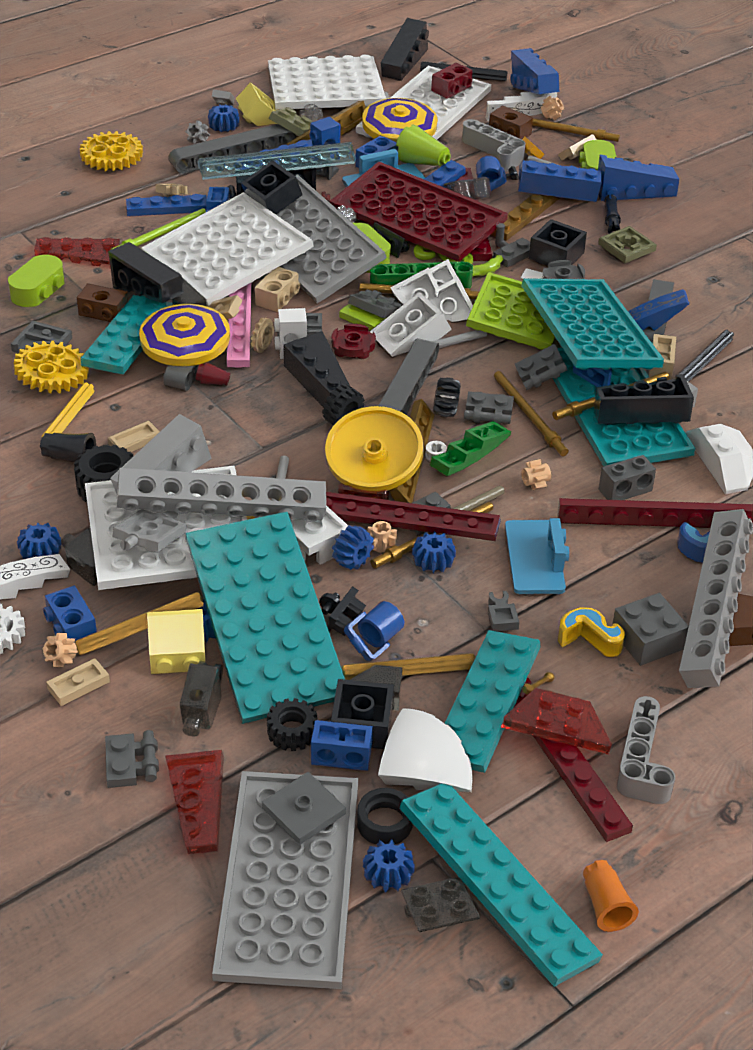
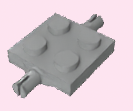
(149, 530)

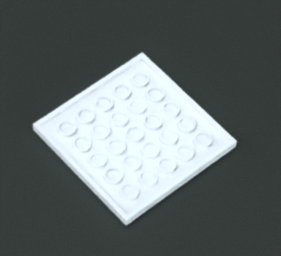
(324, 81)
(229, 247)
(138, 566)

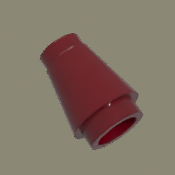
(212, 375)

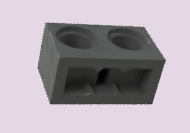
(627, 478)

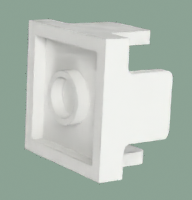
(318, 535)

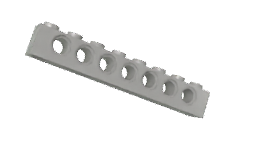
(211, 485)
(716, 600)

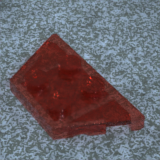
(559, 719)

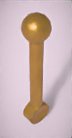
(548, 677)

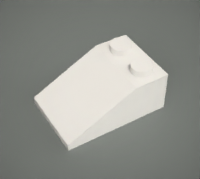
(411, 321)

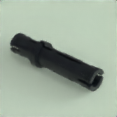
(612, 217)

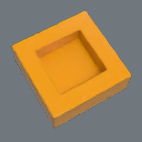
(531, 149)

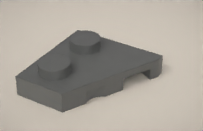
(40, 332)

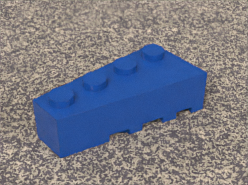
(533, 74)
(635, 179)

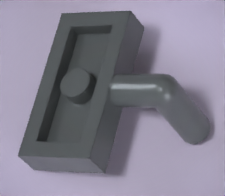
(512, 252)

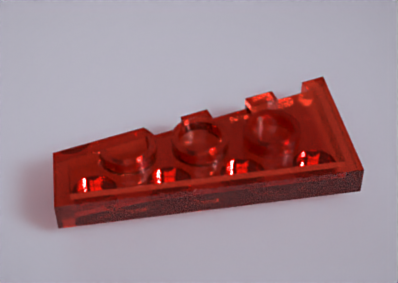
(77, 249)
(198, 795)

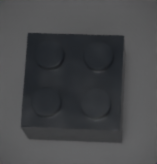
(272, 187)
(557, 242)
(365, 705)

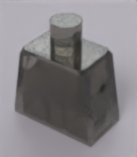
(81, 555)
(200, 698)

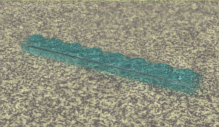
(287, 158)

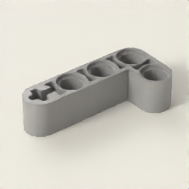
(504, 146)
(637, 775)

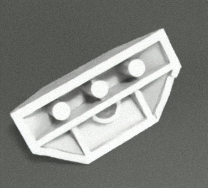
(725, 456)

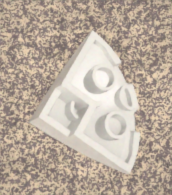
(441, 288)
(424, 754)

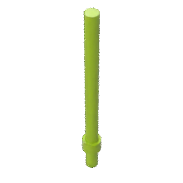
(163, 229)

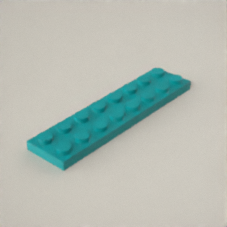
(501, 883)

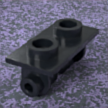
(398, 243)

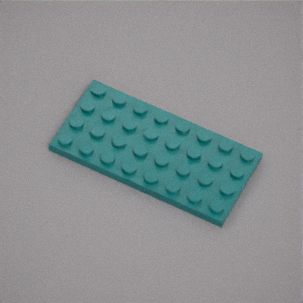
(592, 324)
(622, 440)
(265, 614)

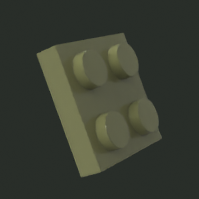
(288, 119)

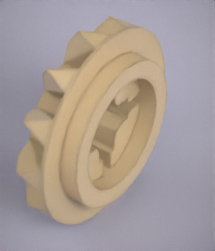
(262, 335)

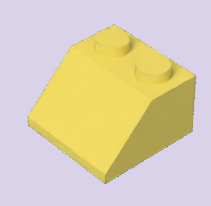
(255, 105)
(175, 640)

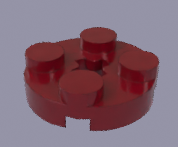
(343, 343)

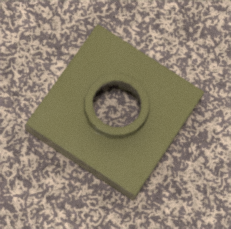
(627, 237)

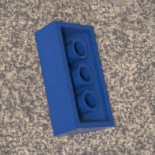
(559, 180)

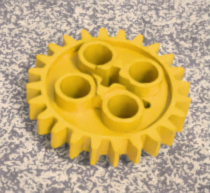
(111, 150)
(50, 367)

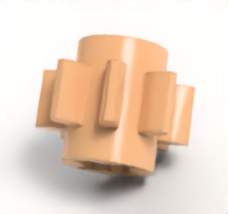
(552, 108)
(536, 474)
(383, 536)
(60, 650)

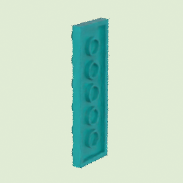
(120, 341)
(491, 693)

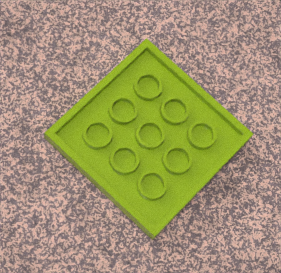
(509, 313)

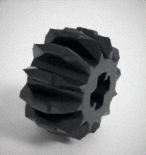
(446, 397)

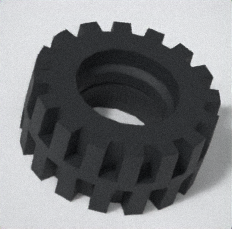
(341, 403)
(288, 712)

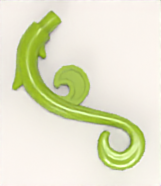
(478, 270)

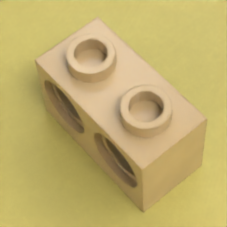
(277, 289)
(666, 347)

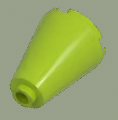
(421, 148)

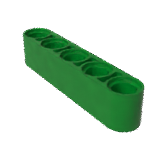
(395, 273)

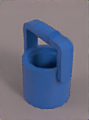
(491, 168)
(375, 628)

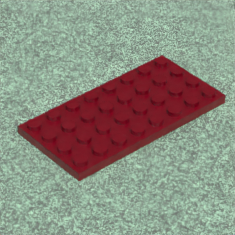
(420, 211)

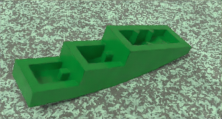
(470, 449)

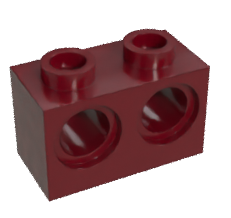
(451, 80)

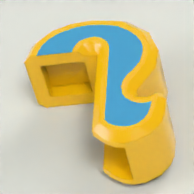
(593, 627)

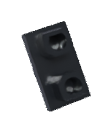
(350, 604)

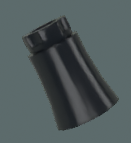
(66, 446)

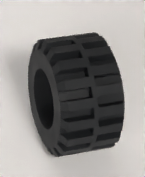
(98, 465)

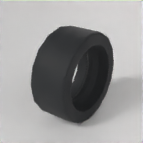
(382, 799)

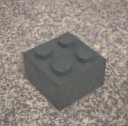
(651, 628)

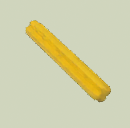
(71, 409)

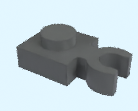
(501, 614)

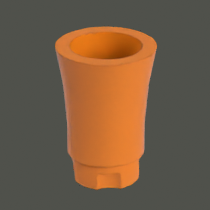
(610, 900)

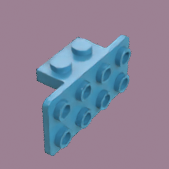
(387, 157)
(537, 555)

